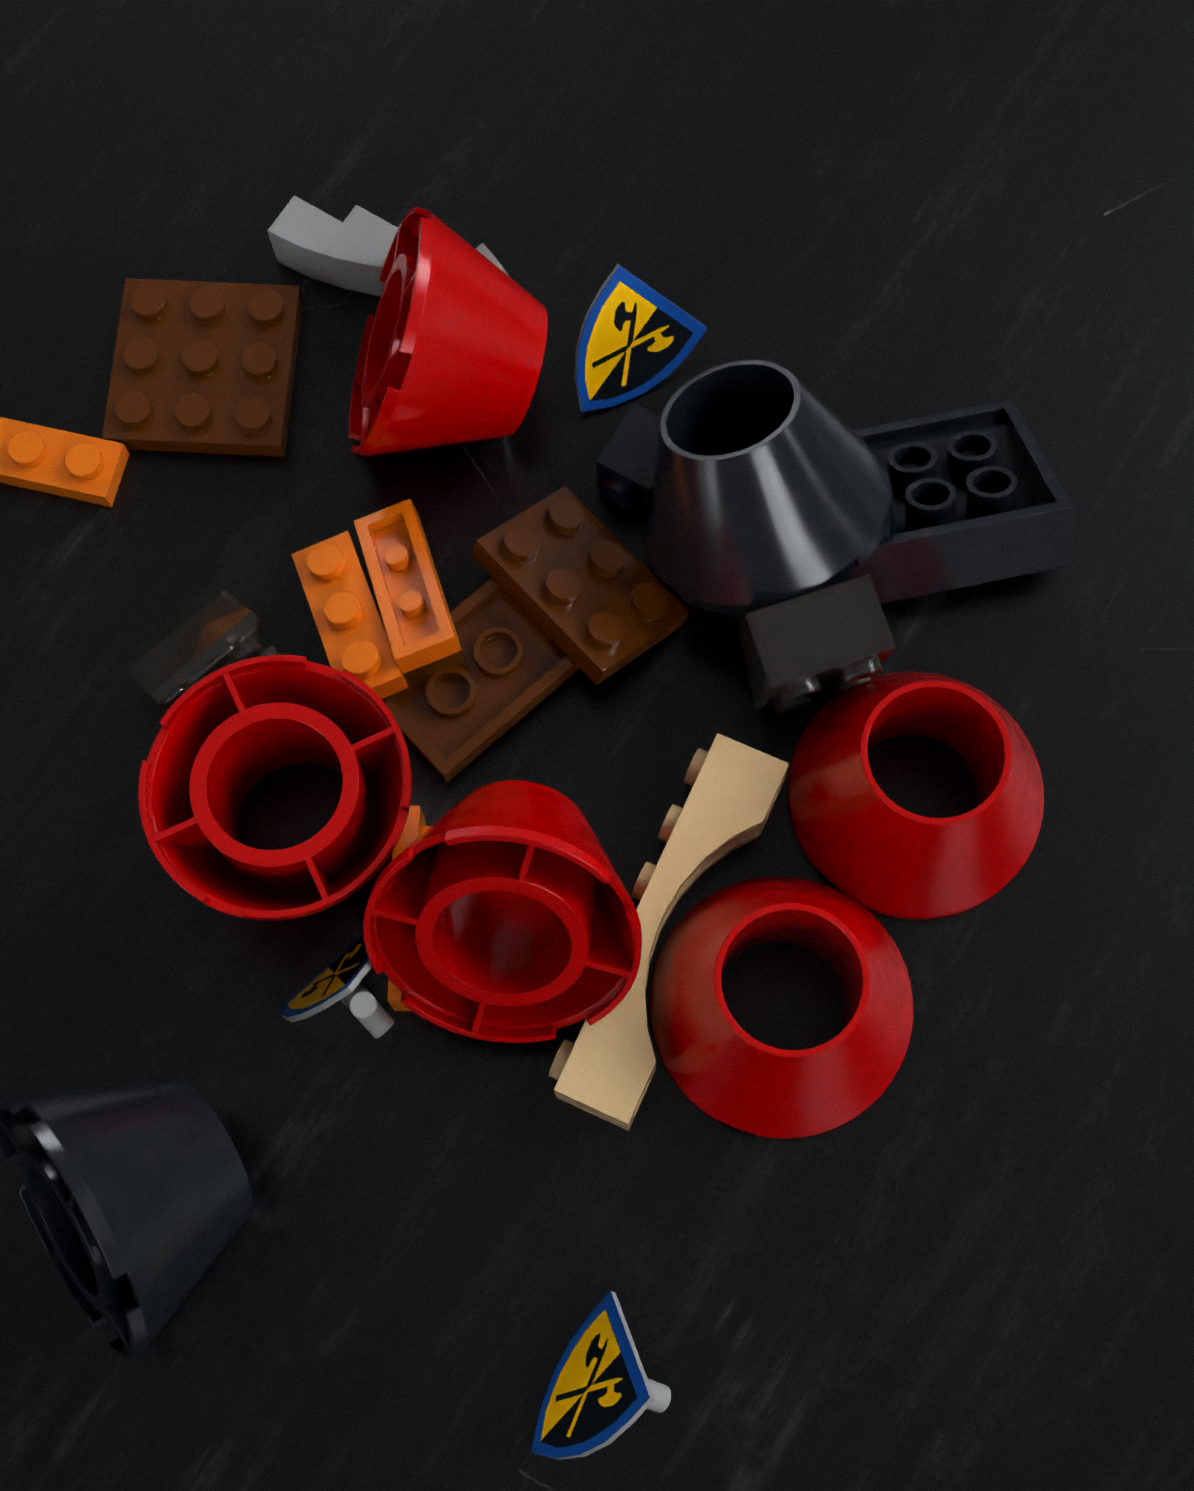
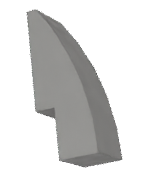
(331, 250)

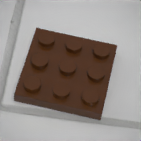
(204, 367)

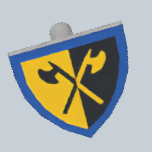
(629, 341)
(341, 982)
(596, 1388)

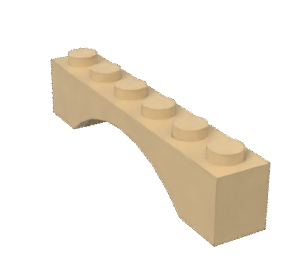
(725, 809)

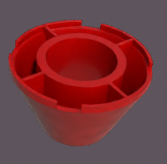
(448, 346)
(234, 734)
(894, 857)
(505, 918)
(763, 1086)

